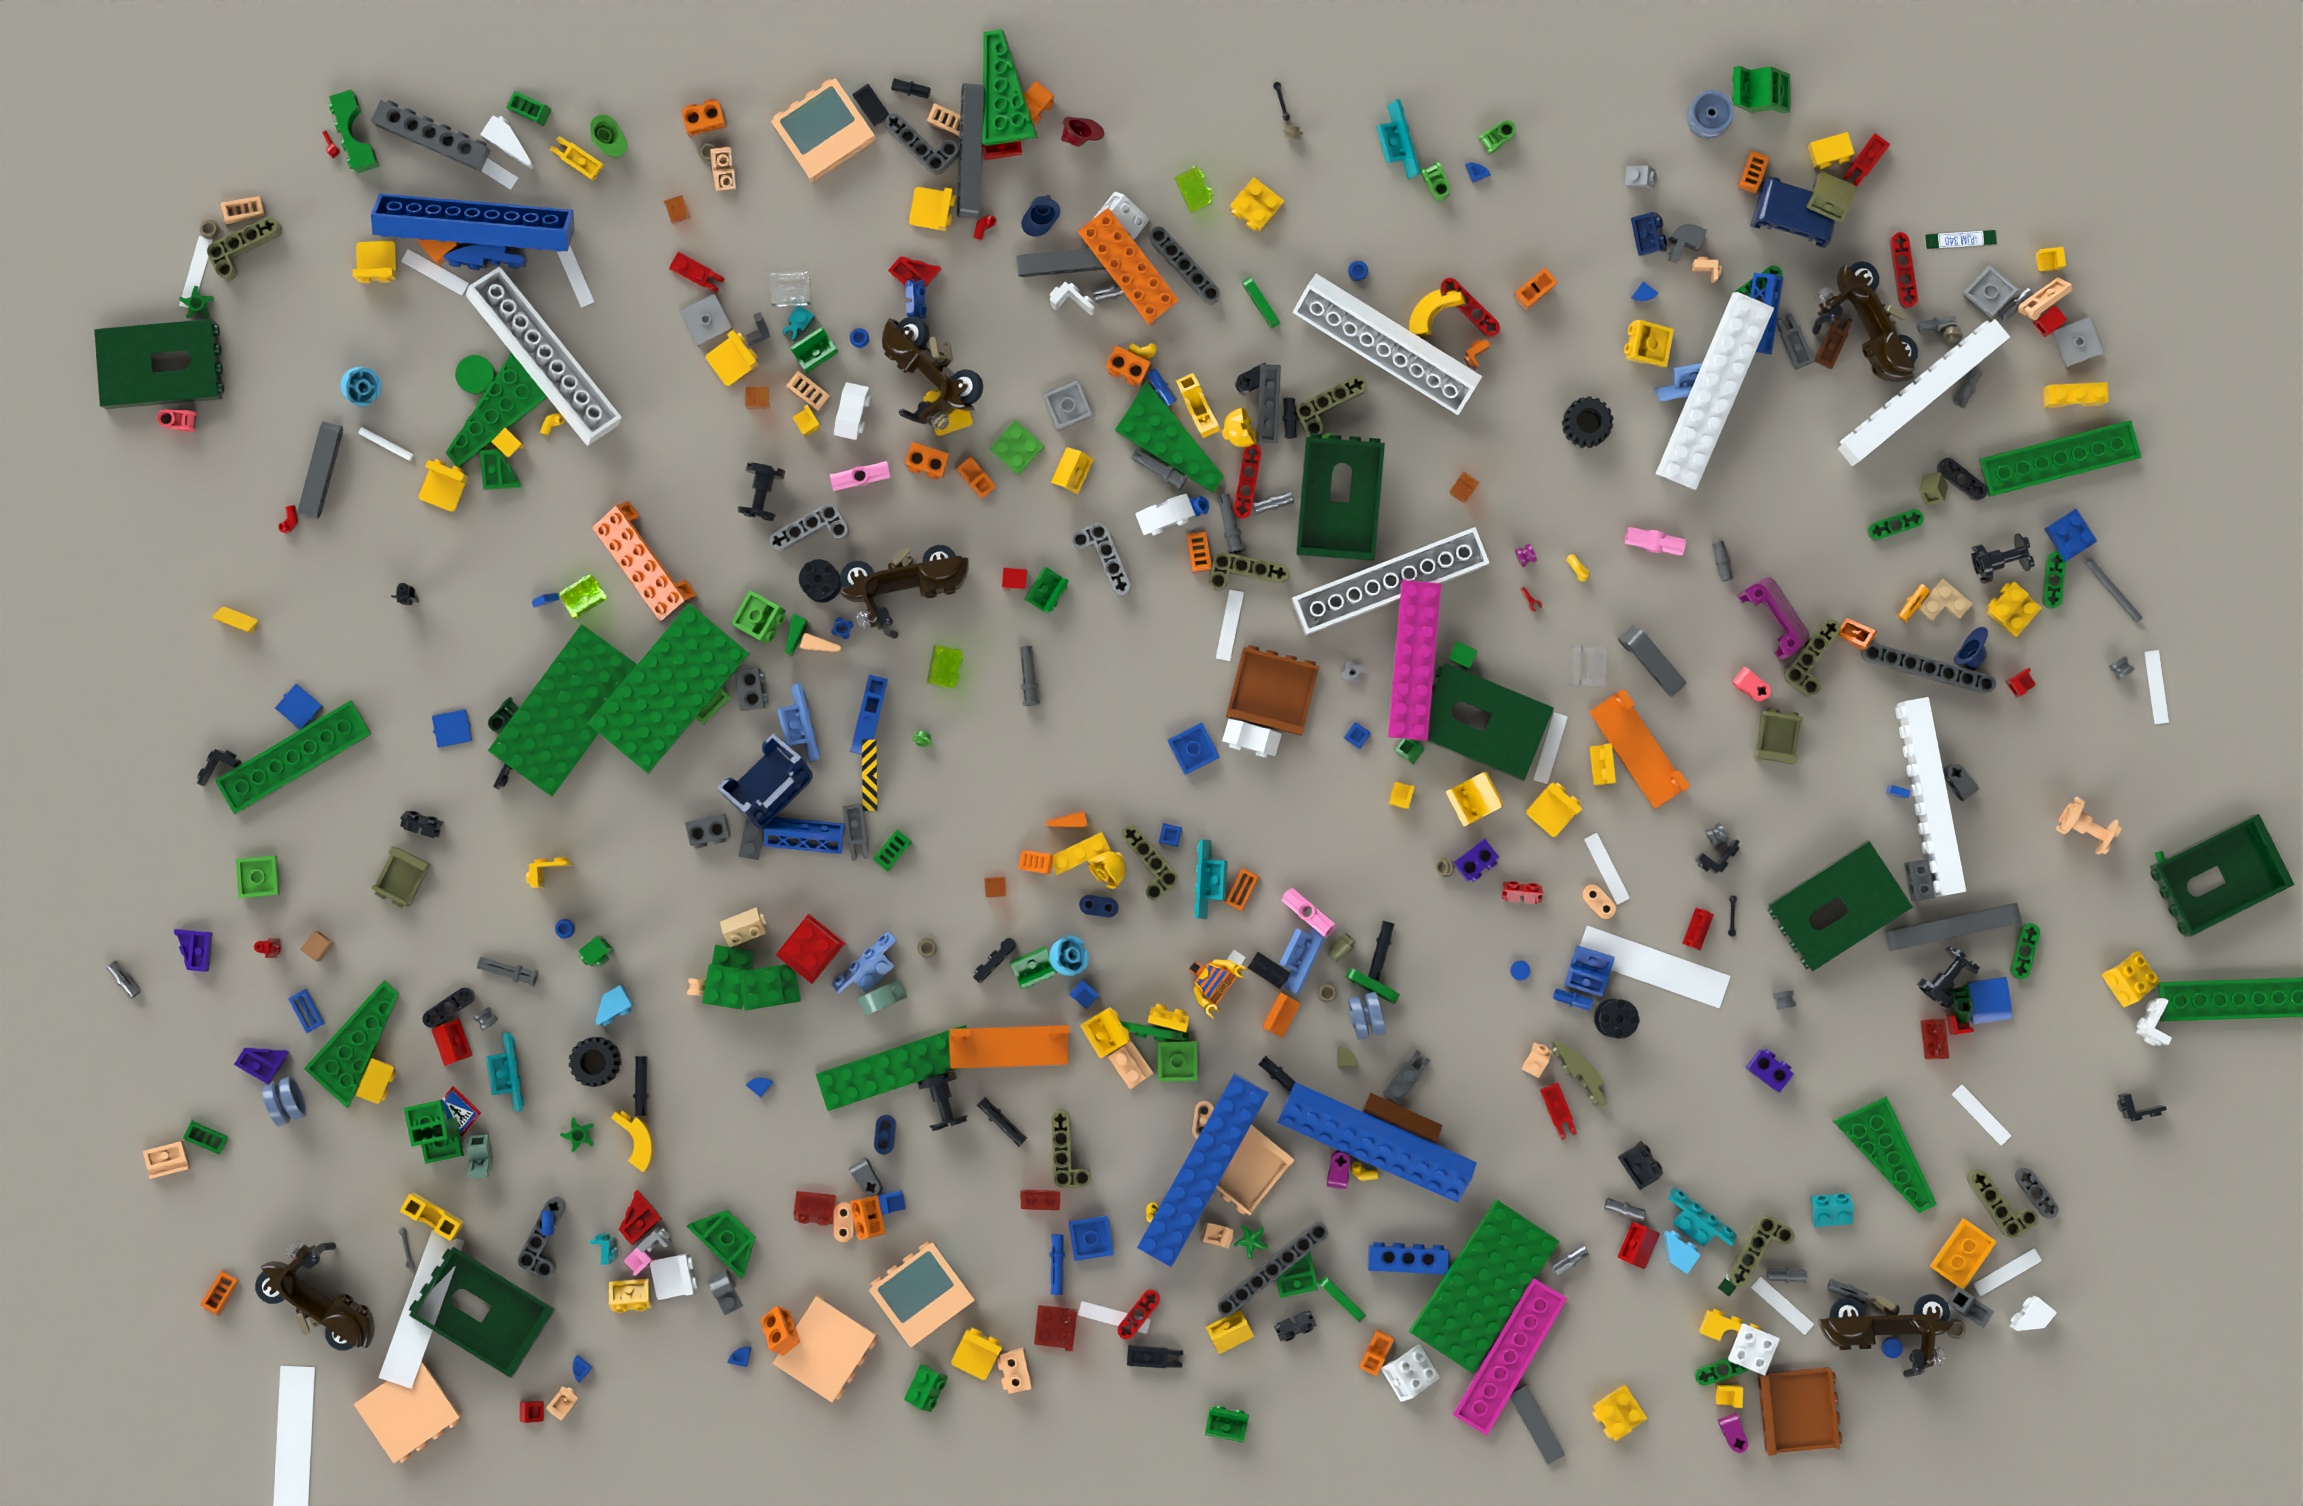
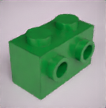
(596, 952)

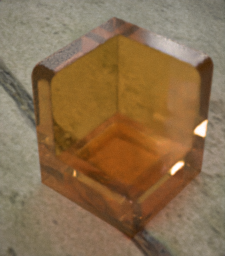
(677, 209)
(757, 398)
(1464, 487)
(995, 887)

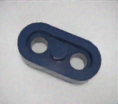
(1098, 906)
(886, 1134)

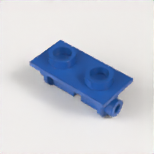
(917, 306)

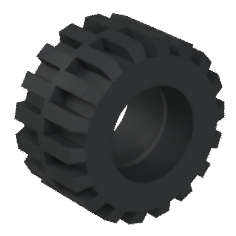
(1595, 407)
(578, 1066)

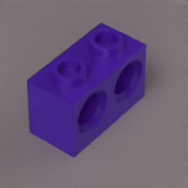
(1473, 856)
(1767, 1073)

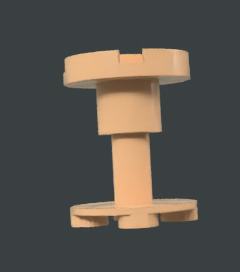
(2075, 818)

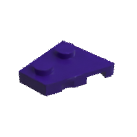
(195, 948)
(261, 1062)

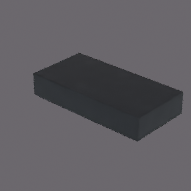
(871, 105)

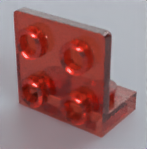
(1055, 1327)

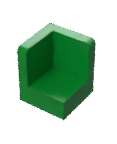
(1462, 655)

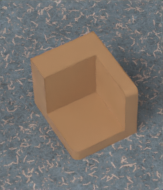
(317, 946)

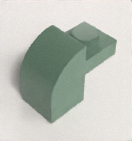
(882, 997)
(479, 1156)

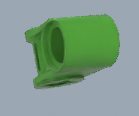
(1494, 138)
(1434, 178)

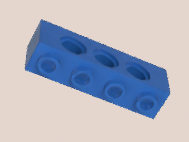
(1437, 1266)

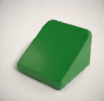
(1409, 750)

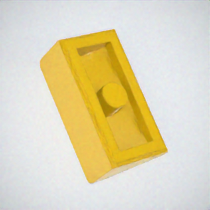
(236, 619)

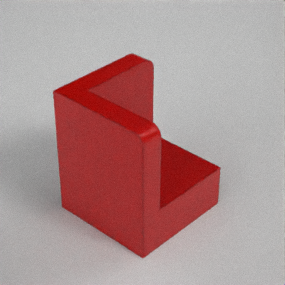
(2050, 321)
(1014, 578)
(2021, 683)
(1957, 1028)

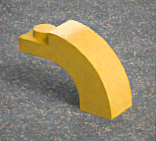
(1429, 307)
(1197, 405)
(642, 1138)

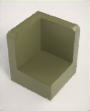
(1933, 488)

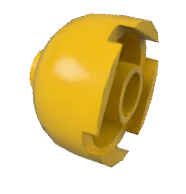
(1238, 429)
(1109, 867)

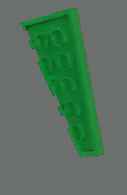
(1004, 103)
(501, 406)
(1160, 433)
(347, 1054)
(1882, 1141)

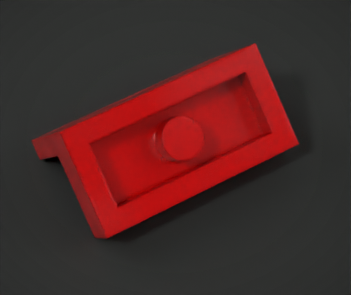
(451, 1042)
(1638, 1245)

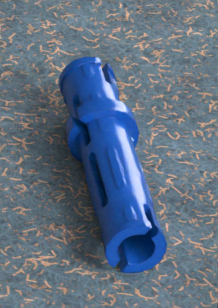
(1057, 1264)

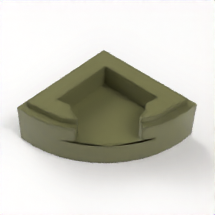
(1346, 1058)

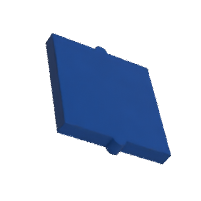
(298, 706)
(451, 728)

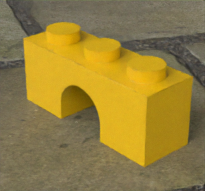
(2068, 394)
(1079, 853)
(432, 1215)
(1715, 1324)

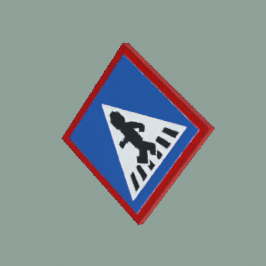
(459, 1106)

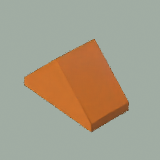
(437, 249)
(1856, 634)

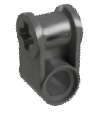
(1961, 783)
(865, 1174)

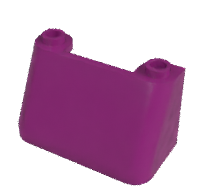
(1770, 593)

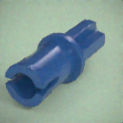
(1161, 387)
(1572, 999)

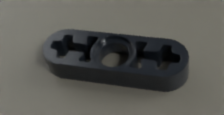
(1970, 492)
(458, 994)

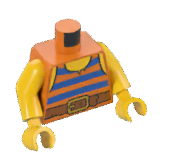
(1214, 982)

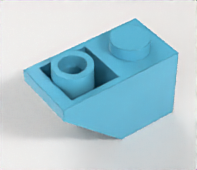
(612, 1004)
(1679, 1253)

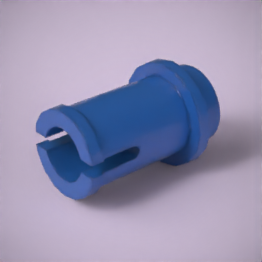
(547, 1223)

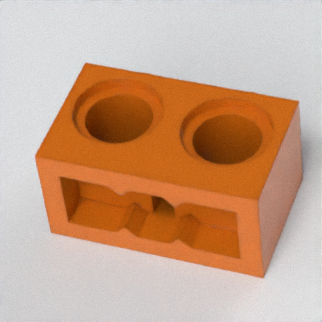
(704, 123)
(1535, 289)
(1130, 361)
(929, 455)
(867, 1217)
(780, 1330)

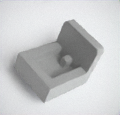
(1640, 176)

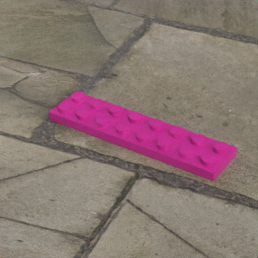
(1414, 660)
(1509, 1356)

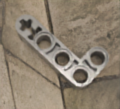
(802, 524)
(1106, 561)

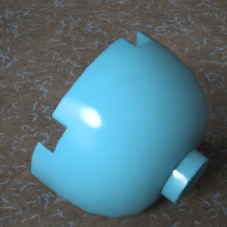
(360, 386)
(1069, 956)

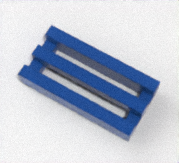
(312, 1005)

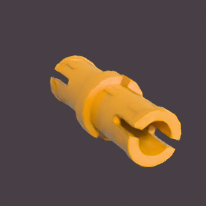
(1913, 603)

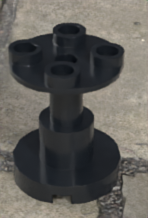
(762, 483)
(1987, 562)
(820, 581)
(1943, 983)
(1616, 1018)
(941, 1092)

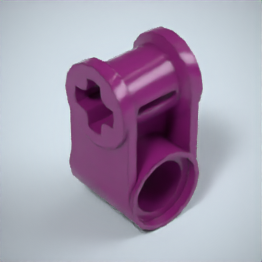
(1338, 1173)
(1733, 1429)

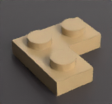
(1944, 596)

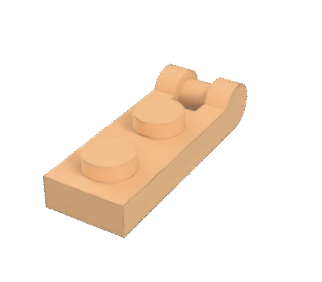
(2045, 298)

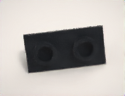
(405, 594)
(413, 820)
(1269, 970)
(1302, 1325)

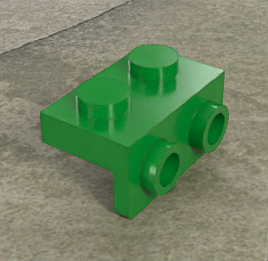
(814, 350)
(1046, 590)
(1033, 968)
(925, 1388)
(1226, 1424)

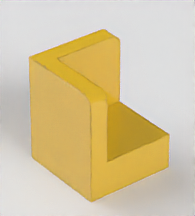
(2050, 259)
(806, 421)
(507, 442)
(1401, 795)
(1729, 1395)

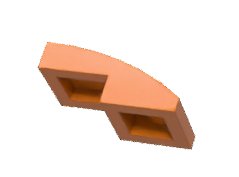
(975, 477)
(1376, 1352)

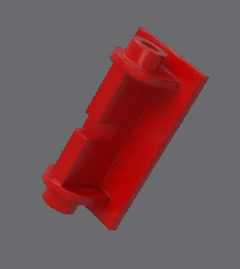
(1513, 890)
(1698, 928)
(270, 948)

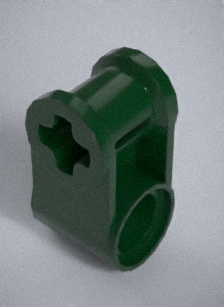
(503, 713)
(1961, 1001)

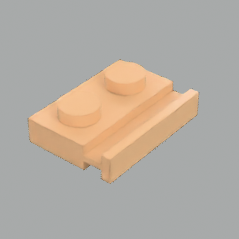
(1130, 1065)
(166, 1159)

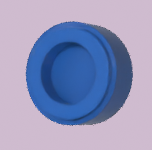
(1358, 271)
(1520, 970)
(1892, 1348)

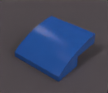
(1589, 971)
(1990, 1000)

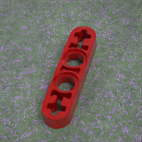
(1903, 270)
(1472, 305)
(1247, 481)

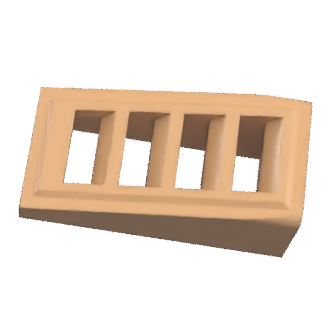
(944, 111)
(243, 216)
(793, 382)
(812, 642)

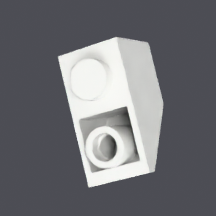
(2034, 1315)

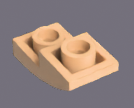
(722, 168)

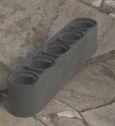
(1182, 256)
(1058, 262)
(320, 470)

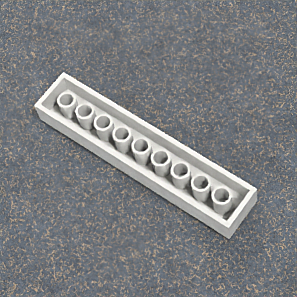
(1387, 344)
(543, 356)
(1714, 390)
(1919, 395)
(1382, 582)
(1930, 795)

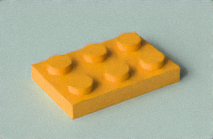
(1963, 1253)

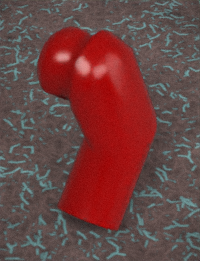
(983, 224)
(291, 520)

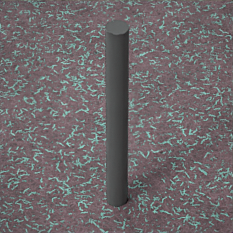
(2113, 590)

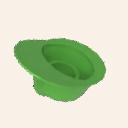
(607, 136)

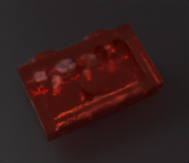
(1934, 1039)
(1040, 1199)
(814, 1208)

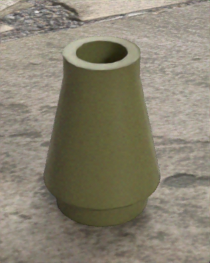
(1341, 947)

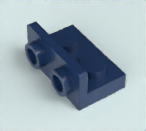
(1649, 233)

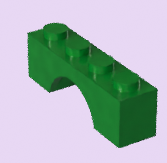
(346, 109)

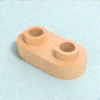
(1599, 901)
(1199, 1118)
(843, 1222)

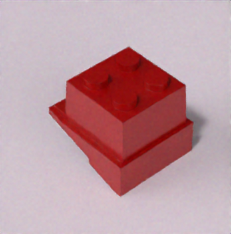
(810, 948)

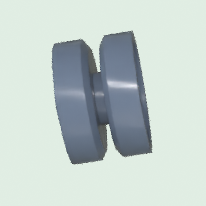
(1698, 114)
(1365, 1016)
(284, 1101)

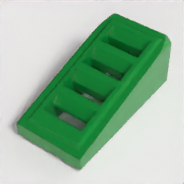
(539, 114)
(796, 631)
(902, 837)
(187, 1136)

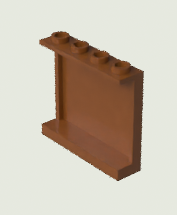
(1272, 690)
(1799, 1410)

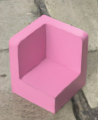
(638, 1261)

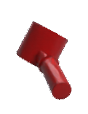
(332, 150)
(1530, 599)

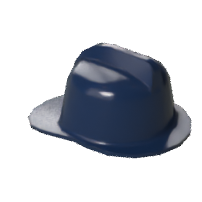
(1040, 216)
(1973, 649)

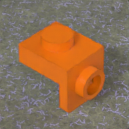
(1477, 348)

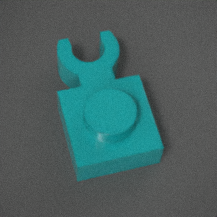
(800, 320)

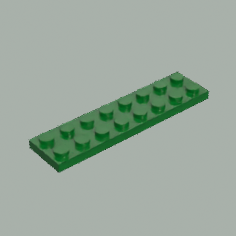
(2060, 458)
(293, 757)
(2232, 999)
(886, 1071)

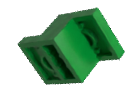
(1761, 89)
(722, 978)
(768, 987)
(433, 1131)

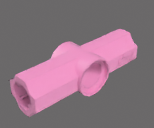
(847, 478)
(1655, 541)
(1317, 919)

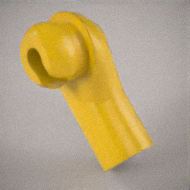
(1144, 352)
(551, 421)
(1581, 571)
(1361, 1173)
(1151, 1210)

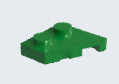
(496, 471)
(1298, 1278)

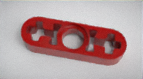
(1125, 1322)

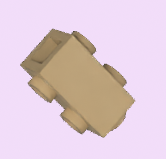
(743, 927)

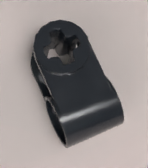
(1252, 377)

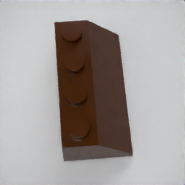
(1402, 1118)

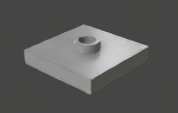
(1990, 292)
(706, 320)
(2077, 342)
(1067, 405)

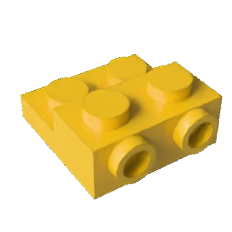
(1256, 205)
(1649, 343)
(2013, 608)
(1175, 1020)
(1618, 1413)

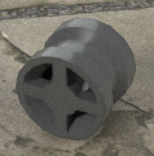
(2121, 667)
(1716, 835)
(1784, 999)
(485, 1018)

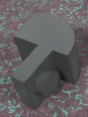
(1685, 236)
(724, 1291)
(1970, 1307)

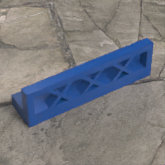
(1771, 298)
(804, 831)

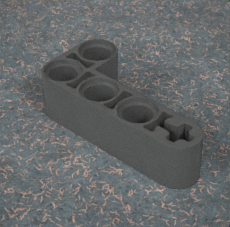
(918, 141)
(1652, 659)
(536, 1252)

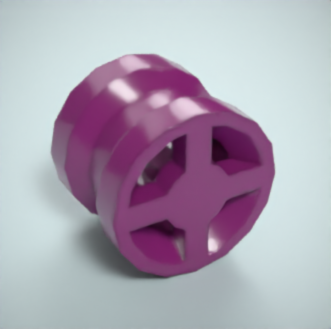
(1525, 555)

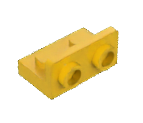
(1602, 764)
(629, 1295)

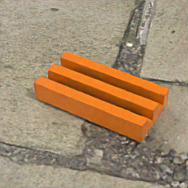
(1234, 904)

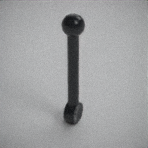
(1277, 86)
(1731, 932)

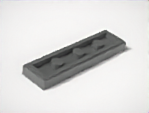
(1268, 403)
(1536, 1424)

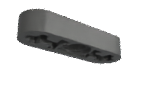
(2041, 1207)

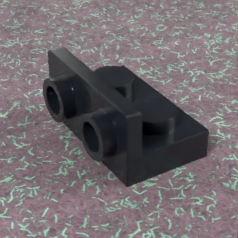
(1641, 1165)

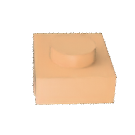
(1705, 264)
(1537, 1060)
(1216, 1234)
(562, 1402)

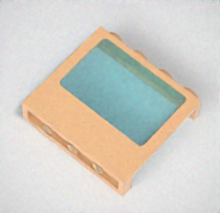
(823, 129)
(920, 1293)

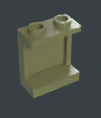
(1831, 197)
(1778, 736)
(401, 877)

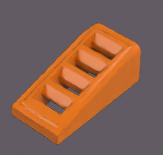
(1753, 188)
(1203, 567)
(1073, 820)
(1034, 862)
(209, 1296)

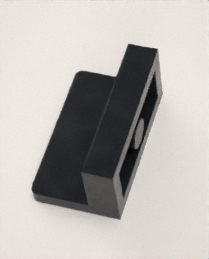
(758, 335)

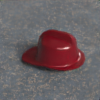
(1080, 130)

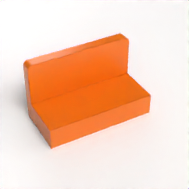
(1281, 1015)

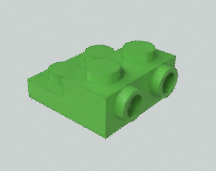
(759, 617)

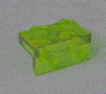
(1194, 190)
(582, 595)
(944, 666)

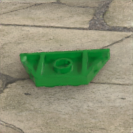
(1159, 1033)
(726, 1239)

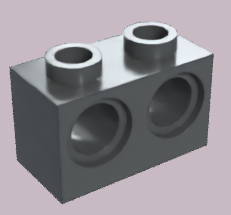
(745, 690)
(707, 825)
(1919, 880)

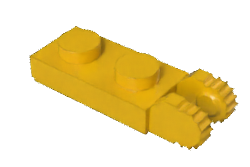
(578, 159)

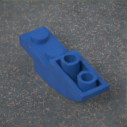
(478, 255)
(869, 712)

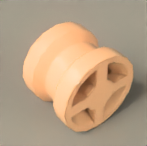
(696, 987)

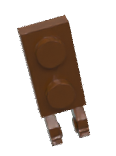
(1832, 344)

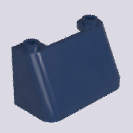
(1785, 209)
(768, 784)

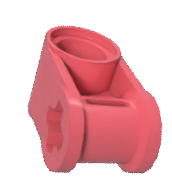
(181, 420)
(1749, 683)

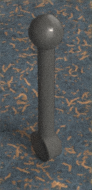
(409, 1264)

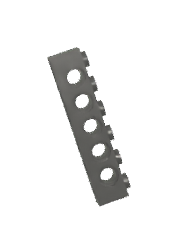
(474, 159)

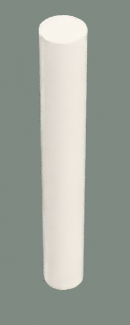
(386, 444)

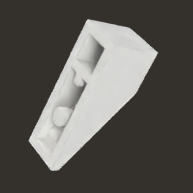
(503, 137)

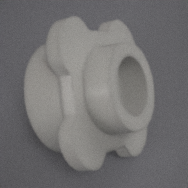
(1346, 675)

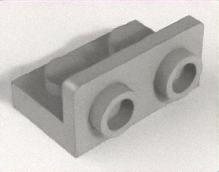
(658, 1235)

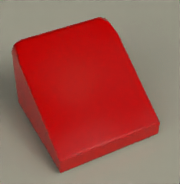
(531, 1411)

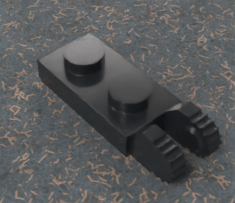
(995, 960)
(1152, 1356)

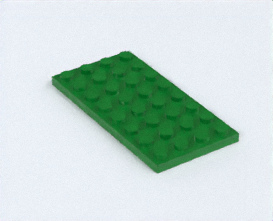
(668, 688)
(551, 724)
(1483, 1286)

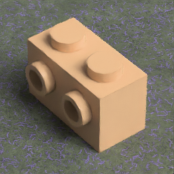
(1015, 1371)

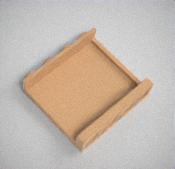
(1253, 1171)
(827, 1349)
(407, 1416)

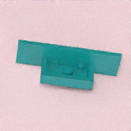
(1397, 141)
(1210, 879)
(503, 1073)
(1698, 1222)

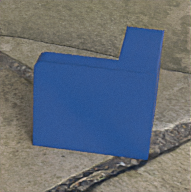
(1084, 994)
(891, 1202)

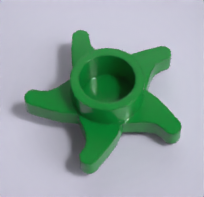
(196, 303)
(578, 1134)
(1251, 1240)

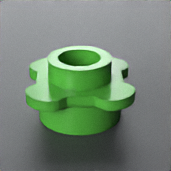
(922, 738)

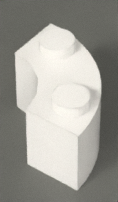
(851, 411)
(1160, 516)
(1251, 737)

